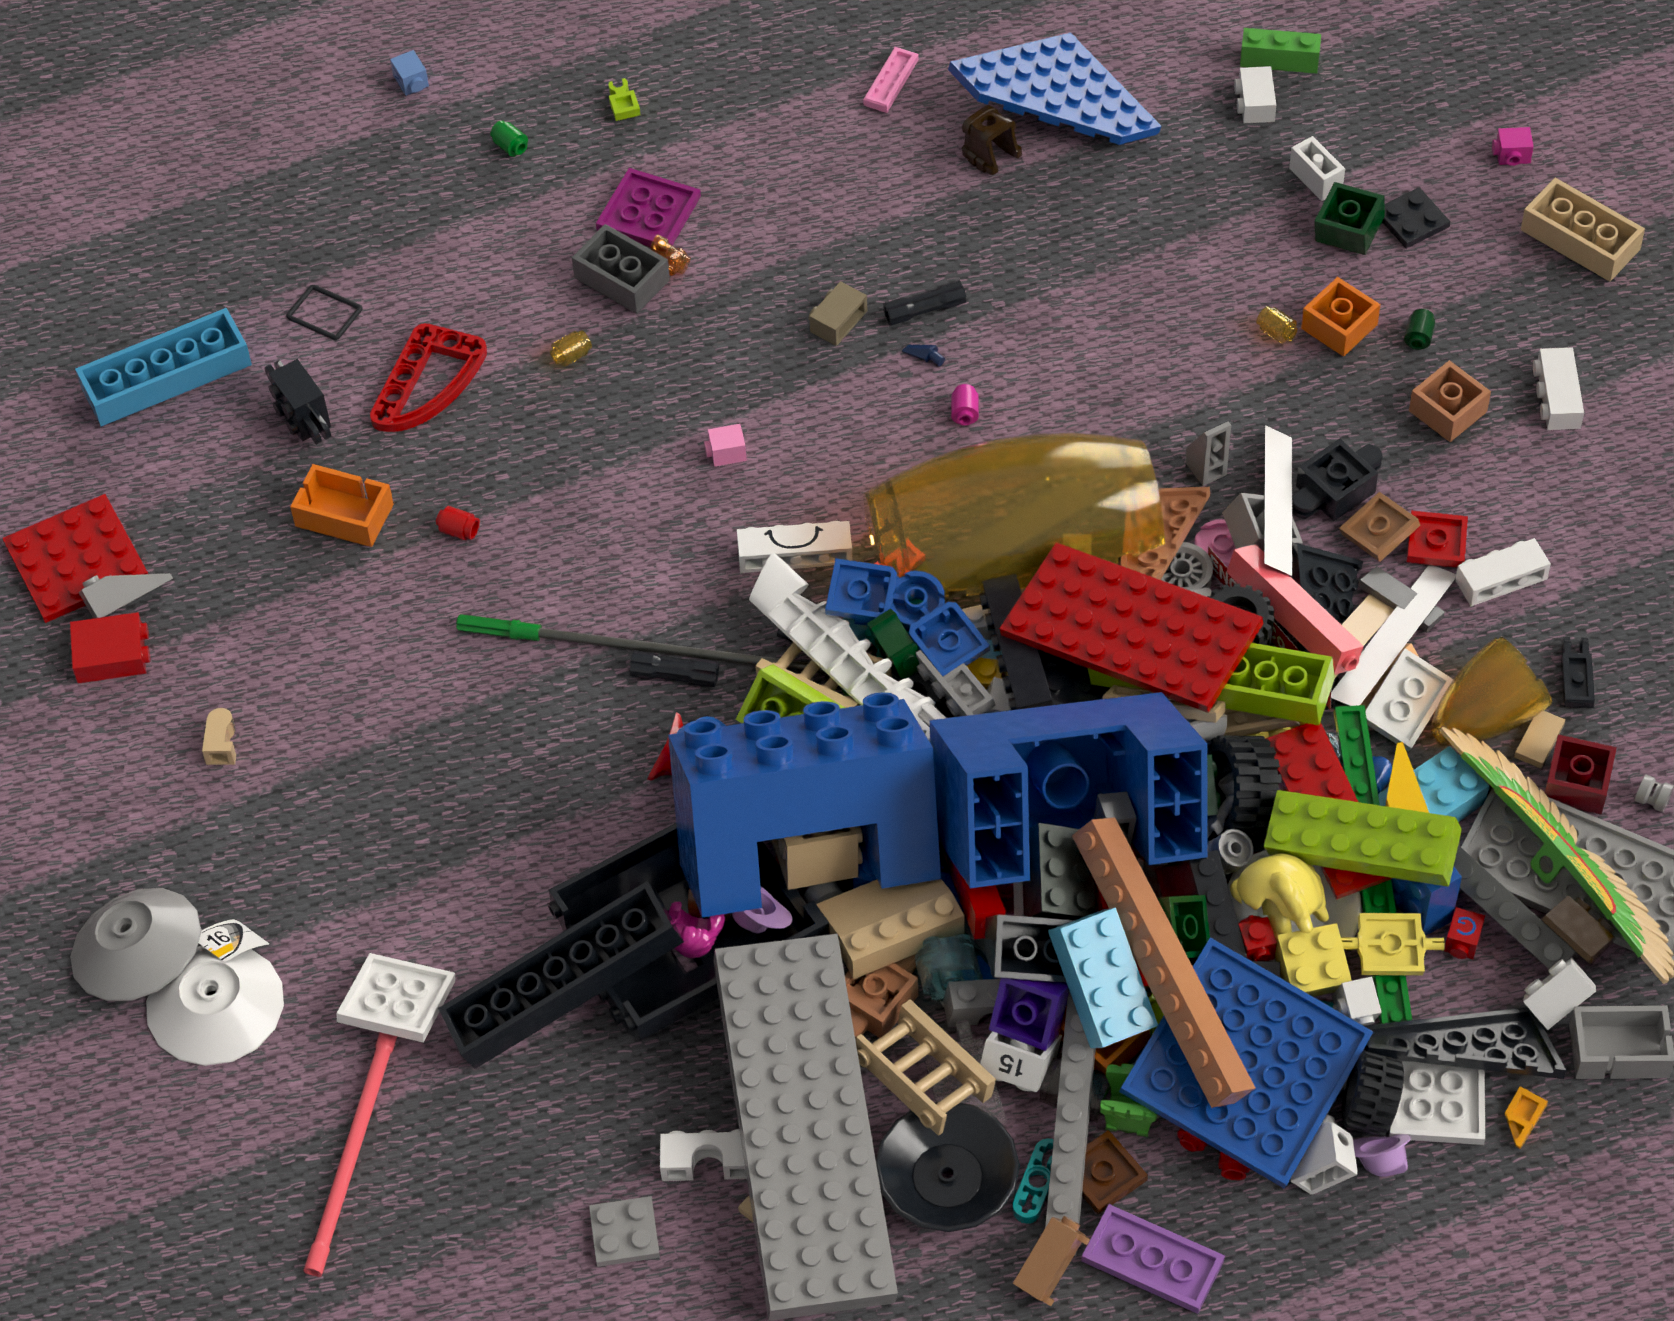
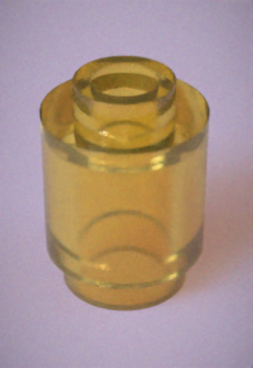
(1277, 324)
(570, 348)

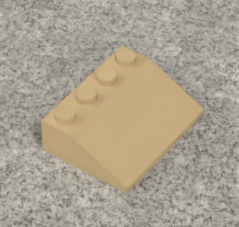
(891, 922)

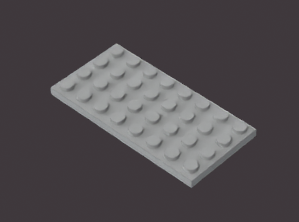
(1507, 845)

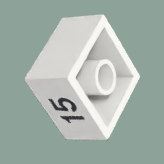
(1017, 1062)

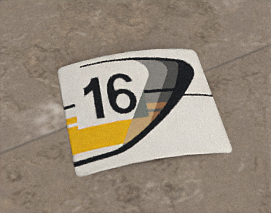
(229, 939)

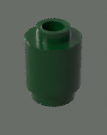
(1419, 329)

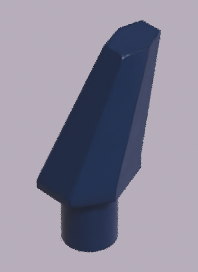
(925, 353)

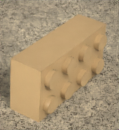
(1582, 229)

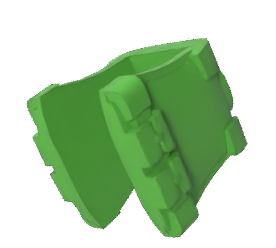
(1121, 1111)

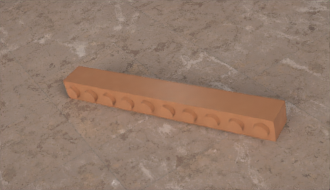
(1164, 963)

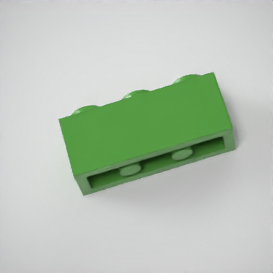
(1280, 50)

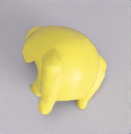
(1285, 890)

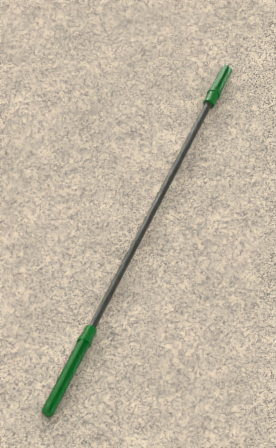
(529, 631)

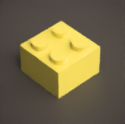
(1313, 960)

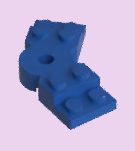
(936, 627)

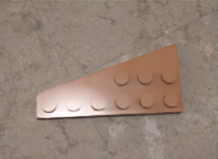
(1179, 513)

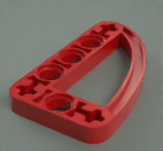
(432, 343)

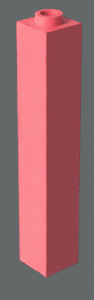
(1296, 609)

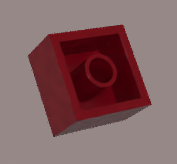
(1580, 773)

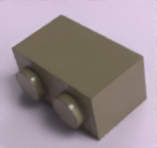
(838, 313)

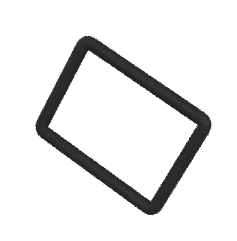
(359, 308)

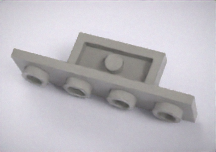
(959, 687)

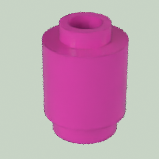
(964, 405)

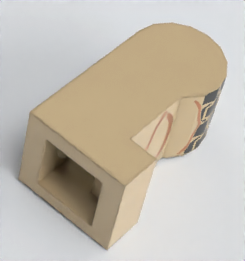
(217, 745)

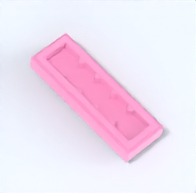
(890, 79)

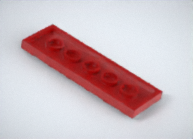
(1313, 768)

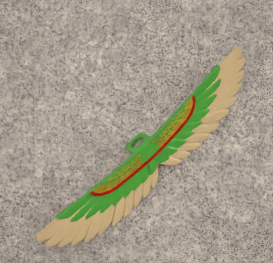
(1559, 841)

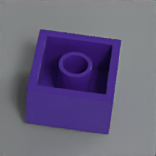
(1030, 1011)

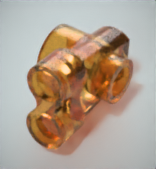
(677, 257)

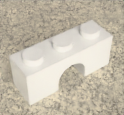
(683, 1150)

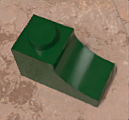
(895, 644)

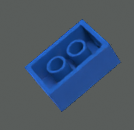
(1431, 901)

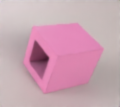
(726, 445)

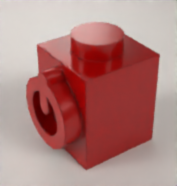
(1258, 938)

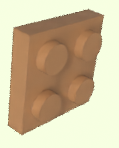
(1379, 526)

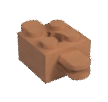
(878, 996)

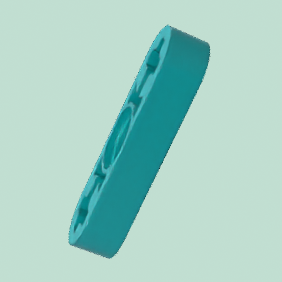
(1040, 1194)

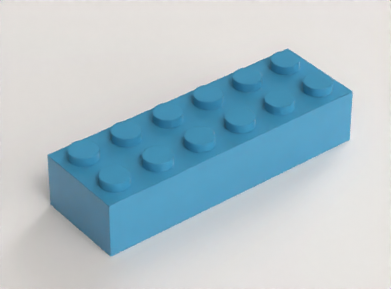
(163, 366)

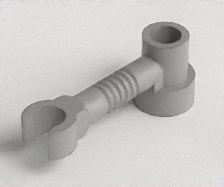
(1216, 822)

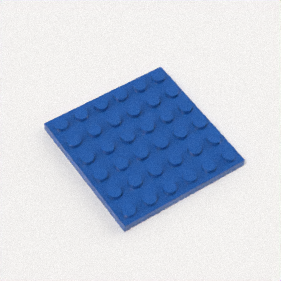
(1290, 1048)

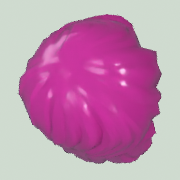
(697, 933)

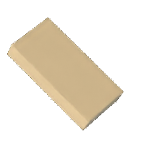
(1539, 739)

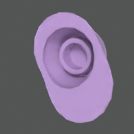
(770, 915)
(1383, 1154)

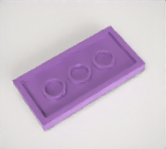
(1153, 1258)

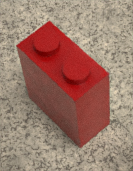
(109, 647)

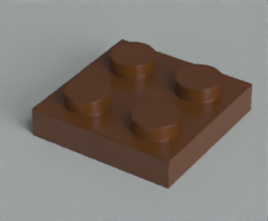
(1109, 1172)

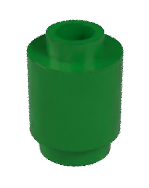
(509, 138)

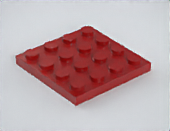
(69, 550)

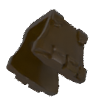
(979, 138)

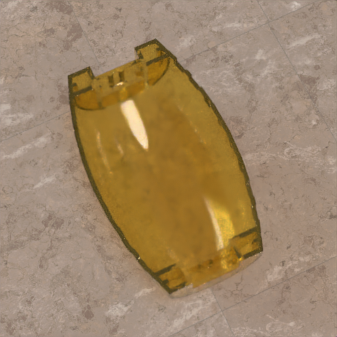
(1009, 501)

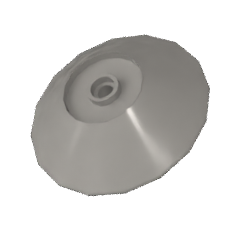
(135, 944)

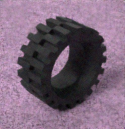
(1254, 781)

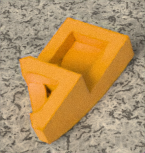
(1524, 1114)

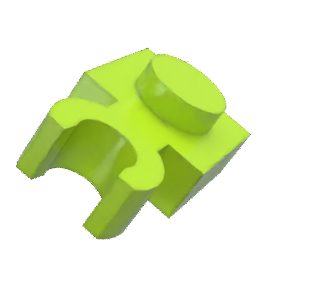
(623, 102)

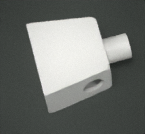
(1327, 1159)

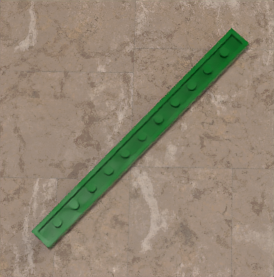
(1359, 769)

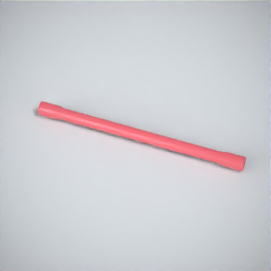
(320, 1248)

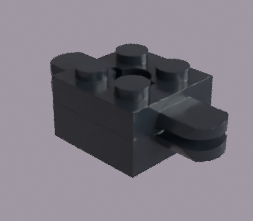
(299, 401)
(1323, 475)

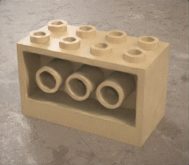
(819, 857)

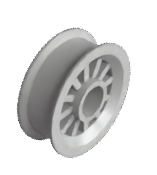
(1194, 563)

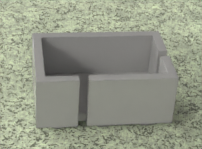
(1621, 1042)

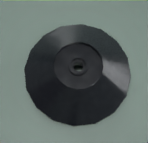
(970, 1148)

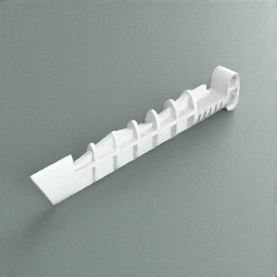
(831, 641)

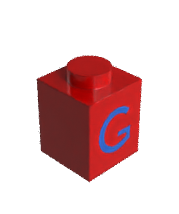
(1464, 933)

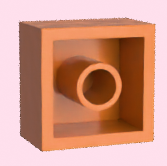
(1340, 316)

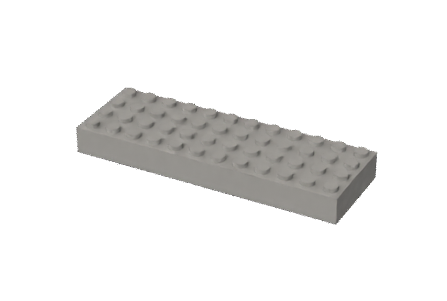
(804, 1128)

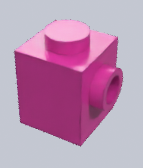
(1513, 146)

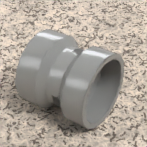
(1660, 796)

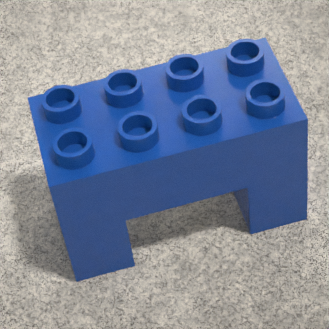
(1048, 766)
(800, 779)

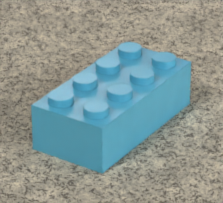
(1448, 785)
(1103, 978)

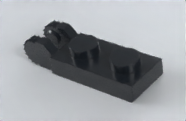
(1577, 675)

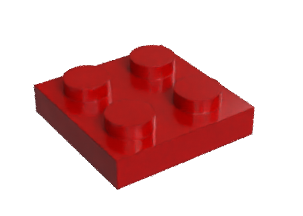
(1438, 539)

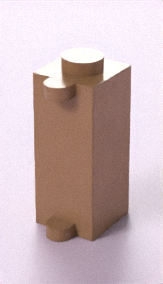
(1050, 1258)

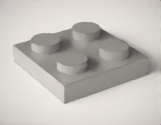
(624, 1231)

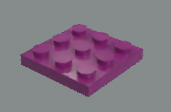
(648, 207)

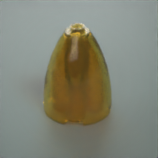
(1491, 694)

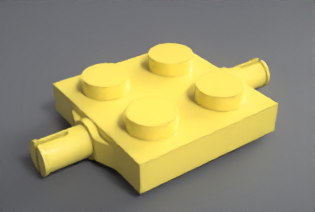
(1391, 944)

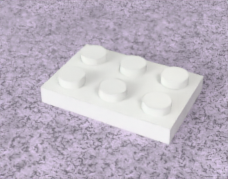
(1406, 699)

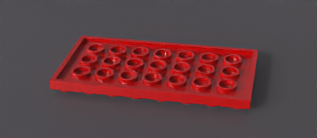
(1132, 627)

